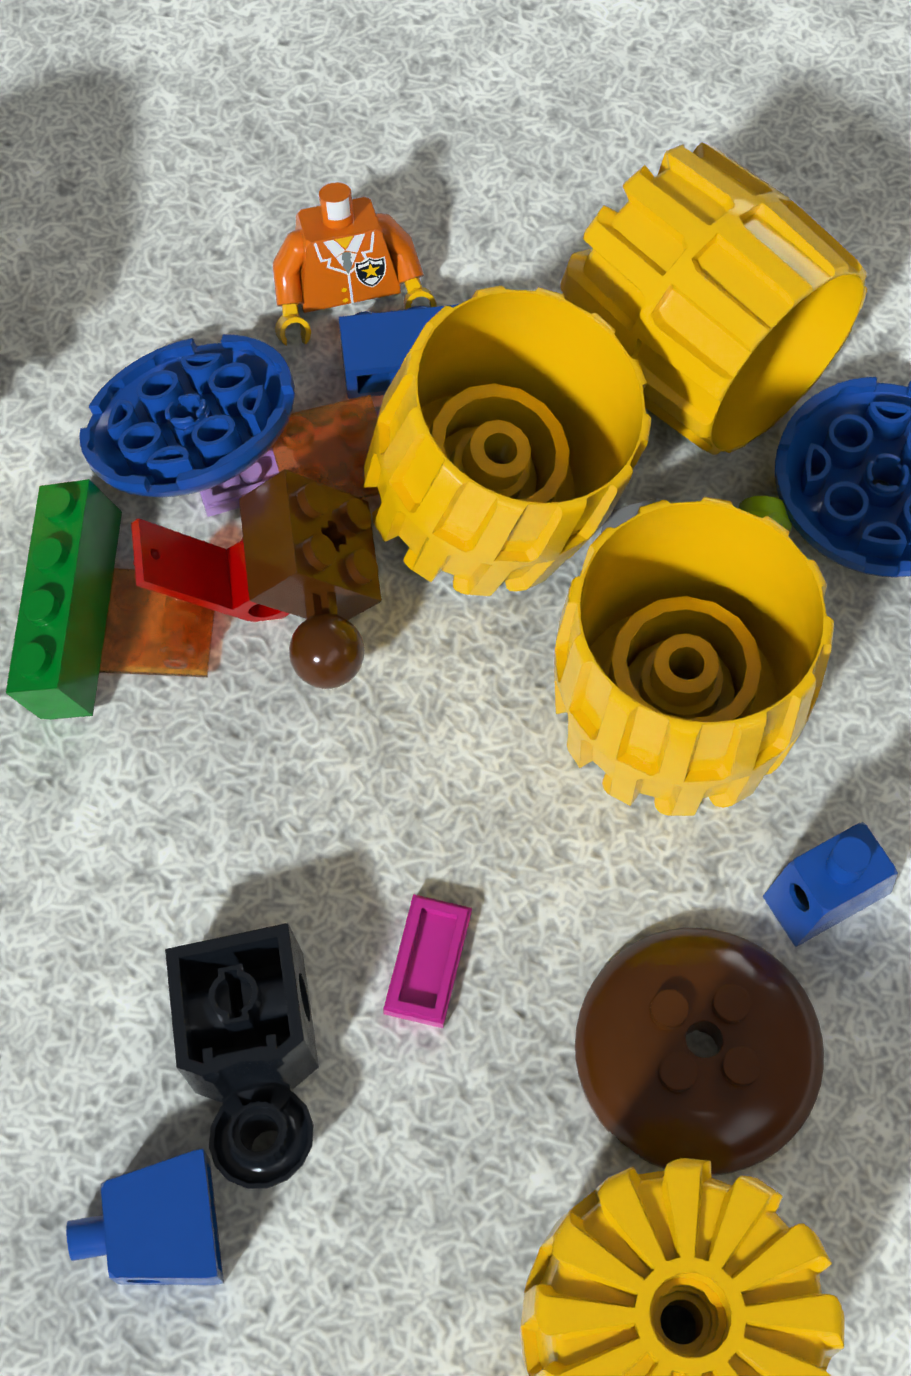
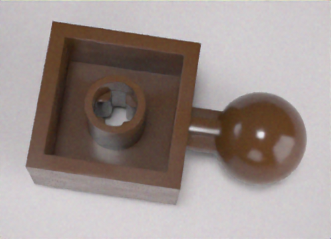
(314, 559)

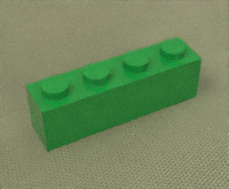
(65, 601)

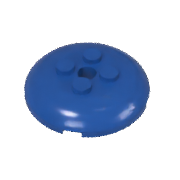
(188, 416)
(828, 468)

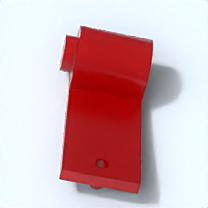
(195, 571)

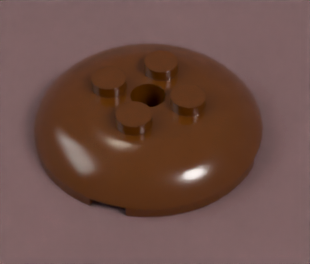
(689, 1106)

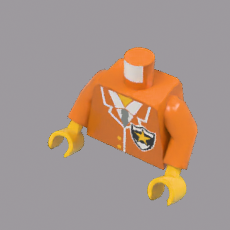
(341, 258)

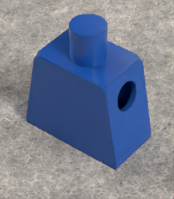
(837, 879)
(155, 1225)

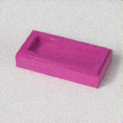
(427, 961)

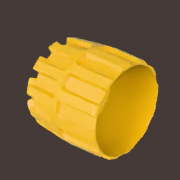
(717, 294)
(506, 439)
(701, 600)
(688, 1244)

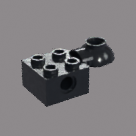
(247, 1042)

